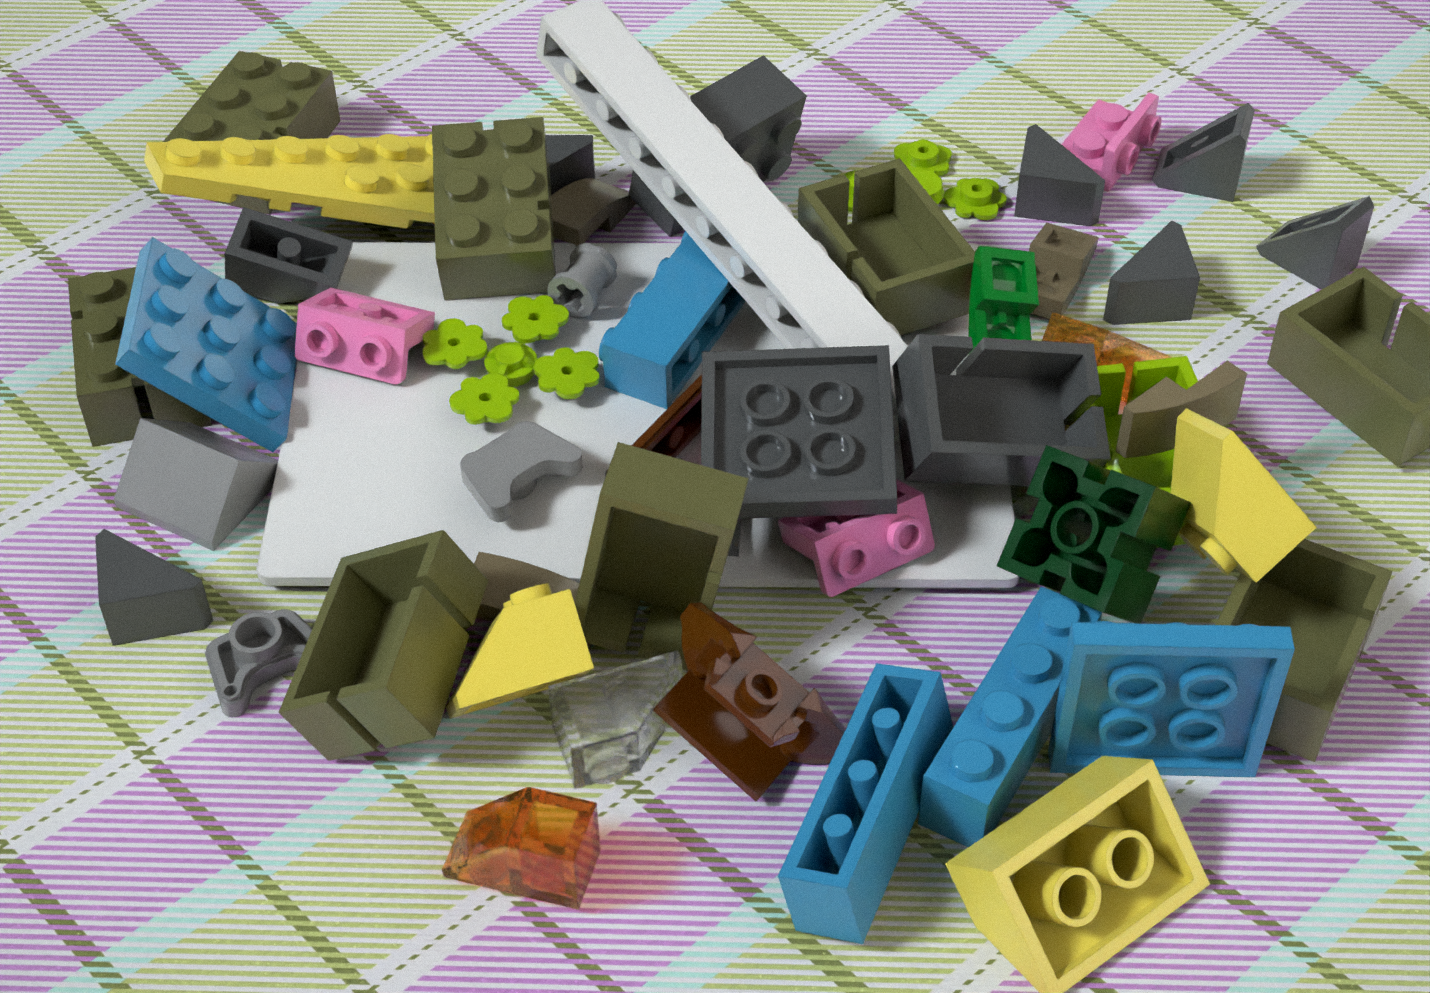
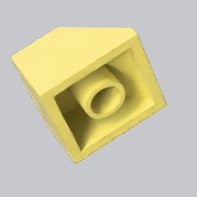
(1236, 505)
(524, 651)

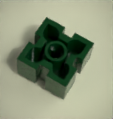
(1093, 534)

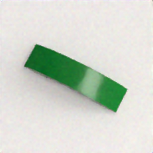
(1002, 294)

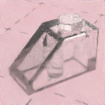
(609, 718)

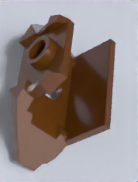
(744, 706)

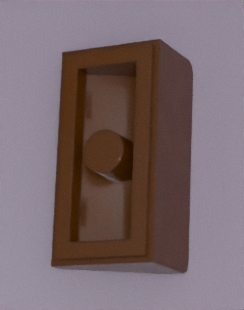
(676, 425)

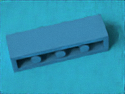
(669, 327)
(1002, 724)
(865, 804)

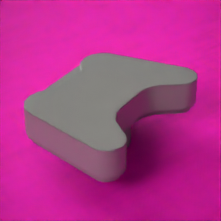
(513, 463)
(253, 653)

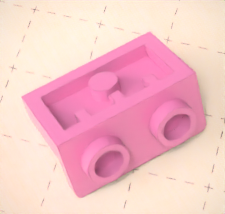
(1112, 137)
(359, 334)
(861, 547)

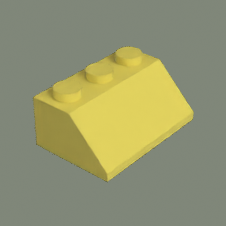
(1080, 872)

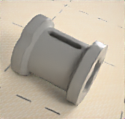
(588, 273)

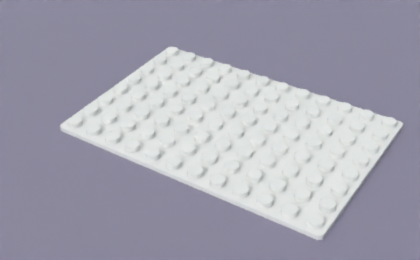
(384, 458)

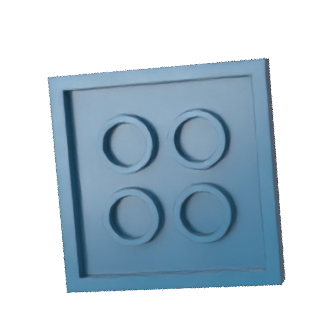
(209, 345)
(1169, 694)

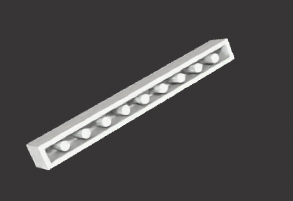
(708, 186)

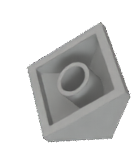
(192, 480)

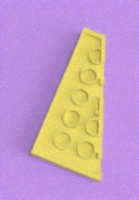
(351, 179)

